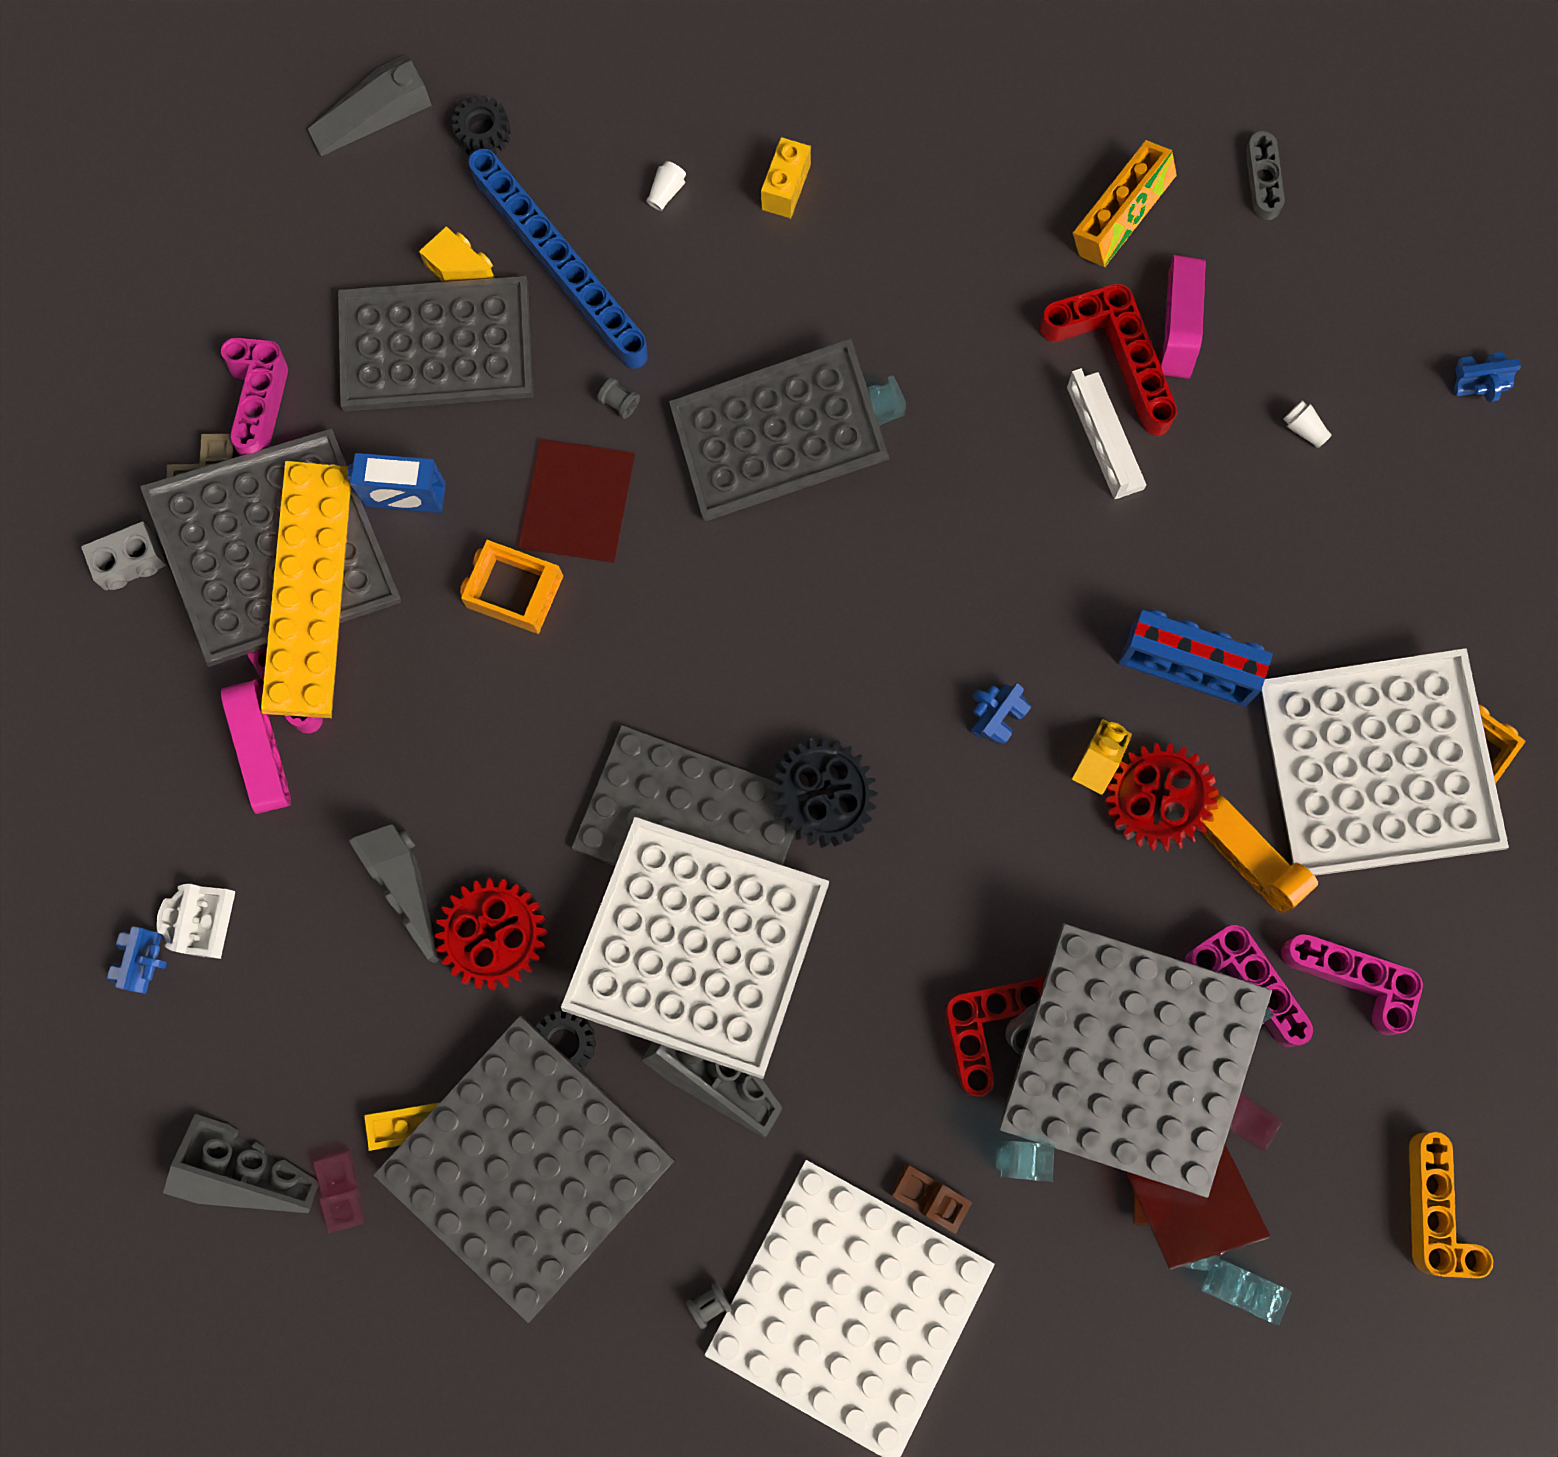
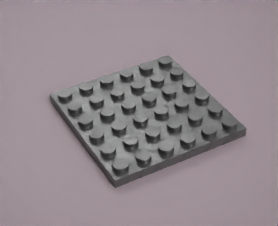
(223, 544)
(1135, 1060)
(524, 1168)

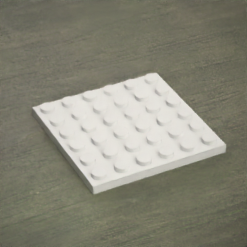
(1383, 763)
(696, 947)
(850, 1311)

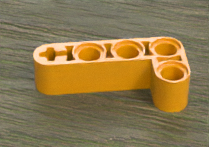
(1256, 859)
(1443, 1204)

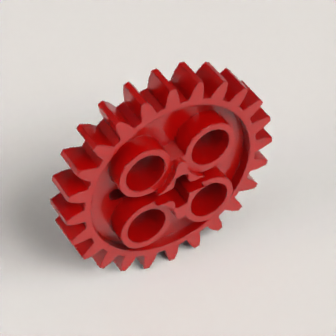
(1192, 800)
(476, 907)

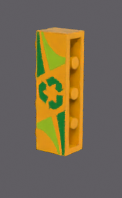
(1125, 203)

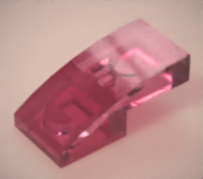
(1254, 1123)
(340, 1191)

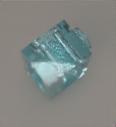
(1026, 1160)
(1247, 1292)

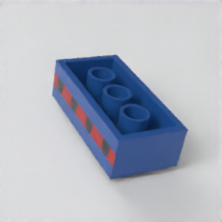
(1196, 658)

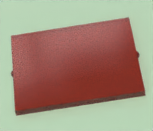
(577, 501)
(1197, 1226)

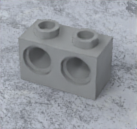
(122, 548)

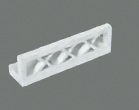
(1105, 434)

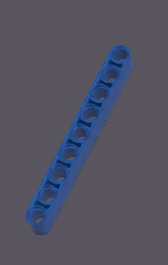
(562, 270)

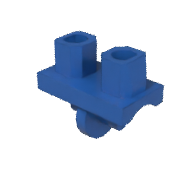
(1488, 378)
(994, 707)
(139, 960)

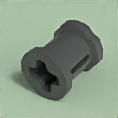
(618, 397)
(708, 1305)

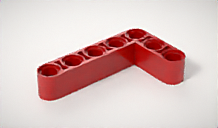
(1124, 346)
(973, 1028)

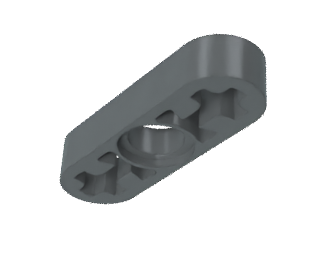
(1272, 164)

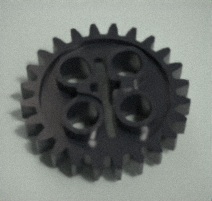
(815, 763)

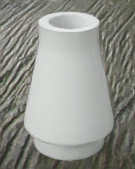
(666, 184)
(1307, 424)

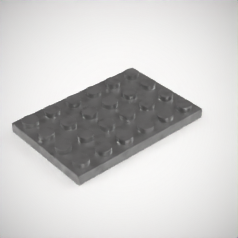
(435, 343)
(778, 430)
(684, 794)

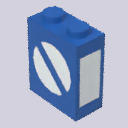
(397, 482)

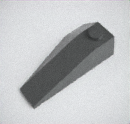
(377, 101)
(393, 863)
(723, 1088)
(226, 1170)

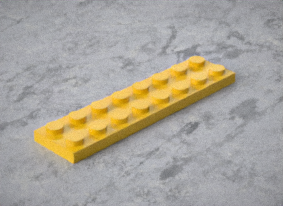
(307, 591)

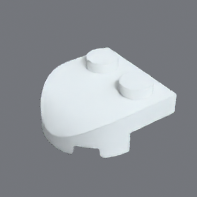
(196, 920)

